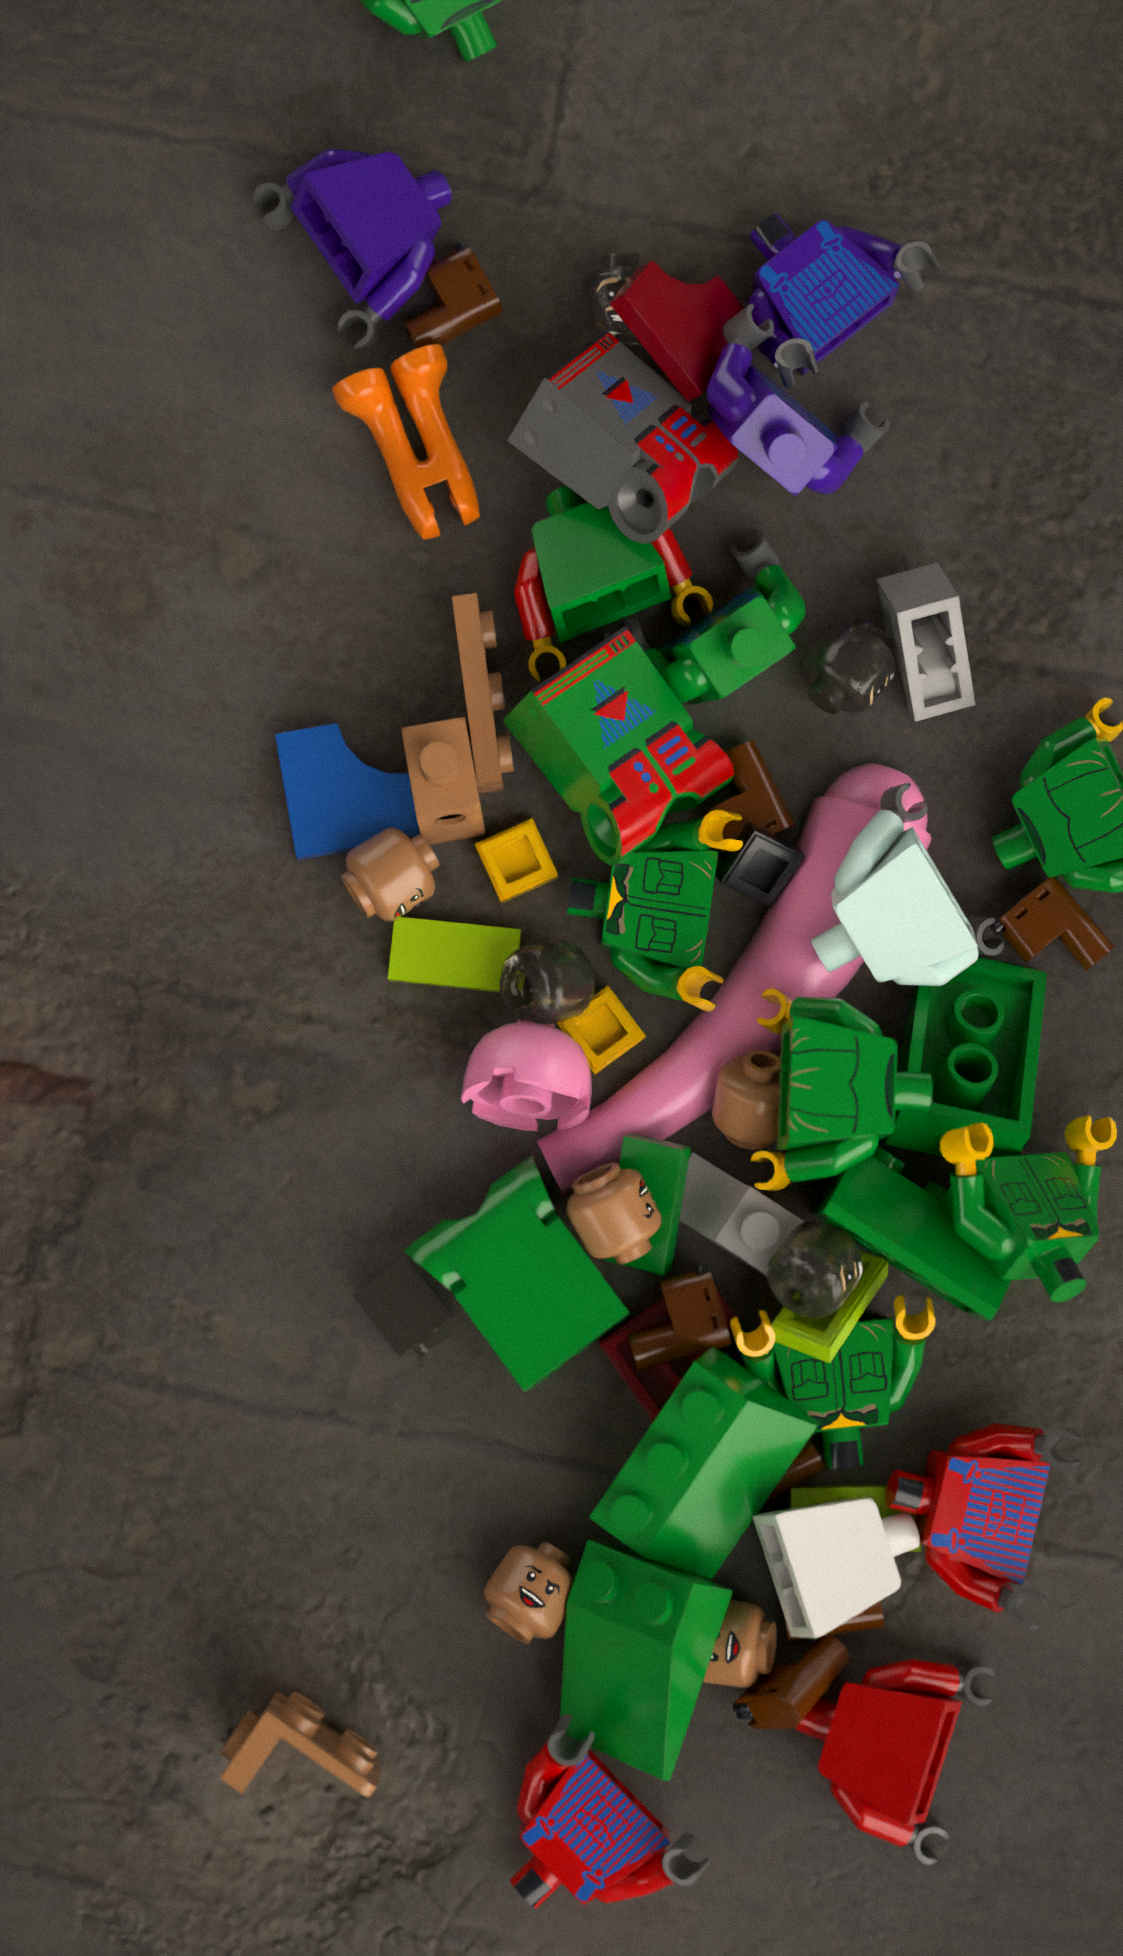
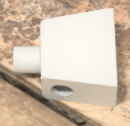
(833, 1560)

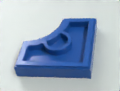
(335, 796)

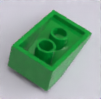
(982, 1054)
(637, 1654)

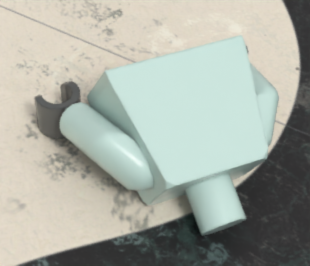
(899, 906)

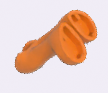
(418, 381)

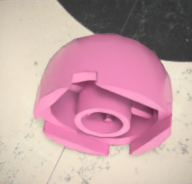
(527, 1075)

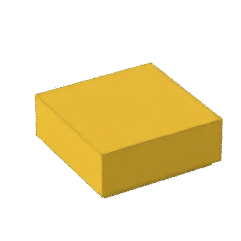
(516, 860)
(603, 1030)

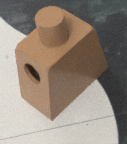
(443, 780)

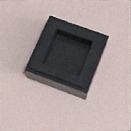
(760, 865)

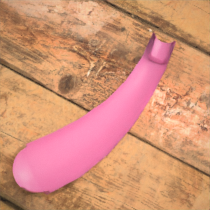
(779, 956)

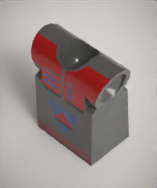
(623, 439)

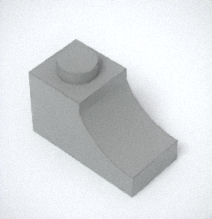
(928, 640)
(733, 1214)

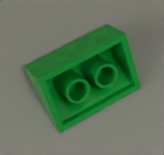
(911, 1232)
(704, 1467)

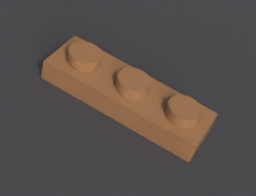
(482, 692)

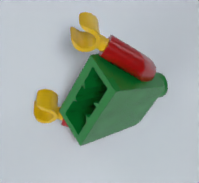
(593, 574)

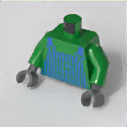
(734, 639)

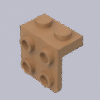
(299, 1724)

